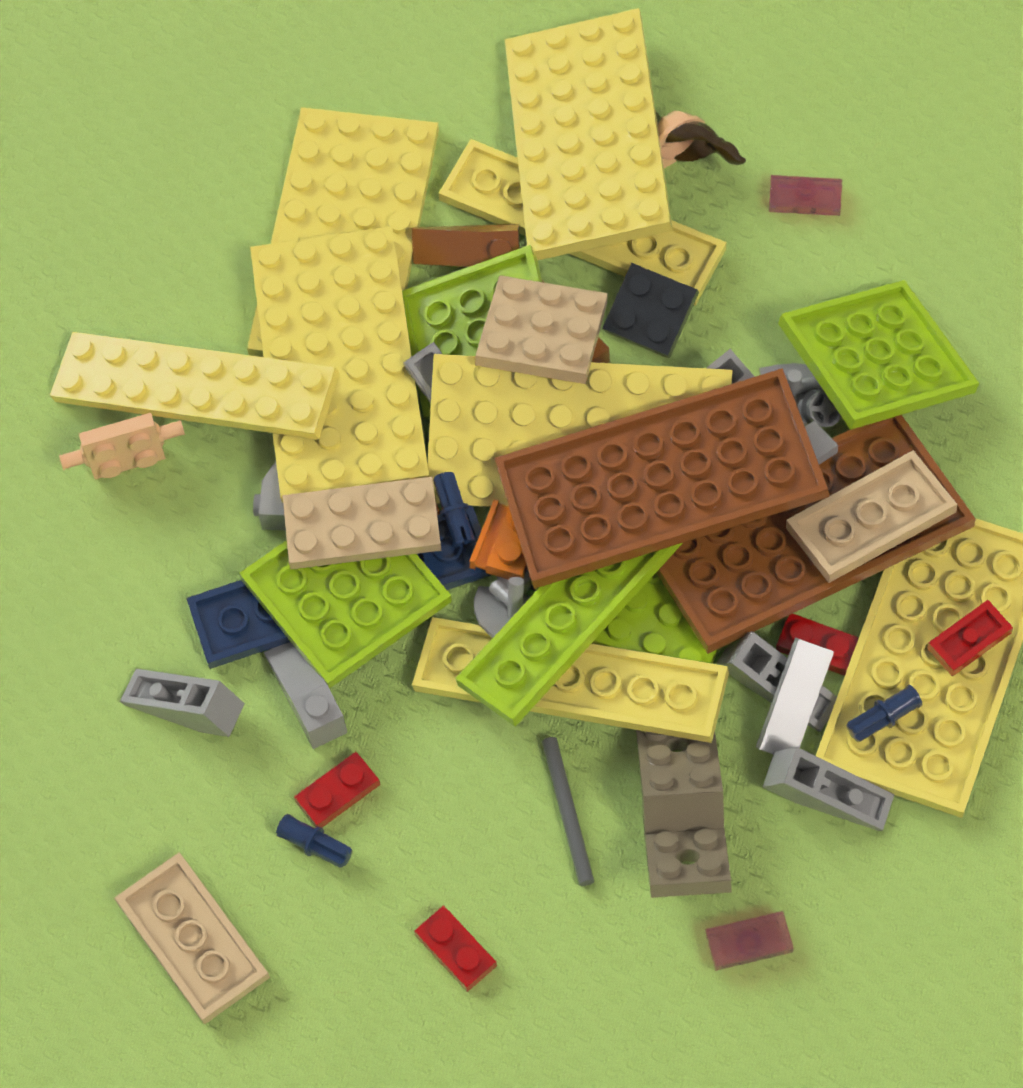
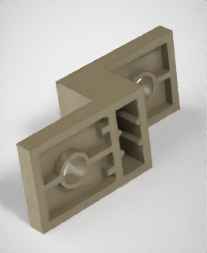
(683, 816)

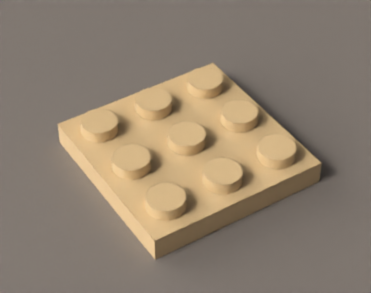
(541, 329)

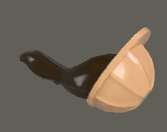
(690, 139)

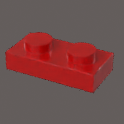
(821, 635)
(970, 638)
(337, 790)
(455, 948)

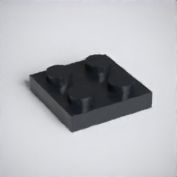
(650, 310)

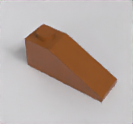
(463, 244)

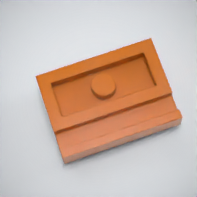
(499, 546)

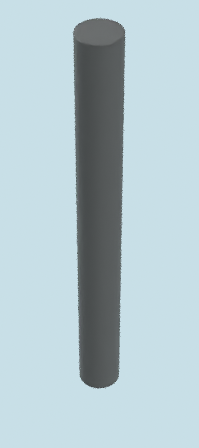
(568, 811)

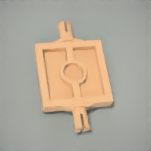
(122, 446)

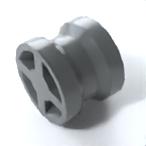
(827, 413)

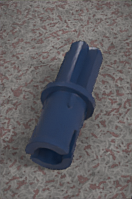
(453, 509)
(884, 713)
(313, 841)

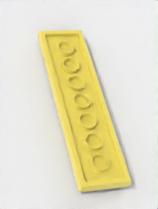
(490, 187)
(196, 385)
(600, 687)

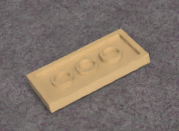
(871, 516)
(361, 523)
(192, 938)

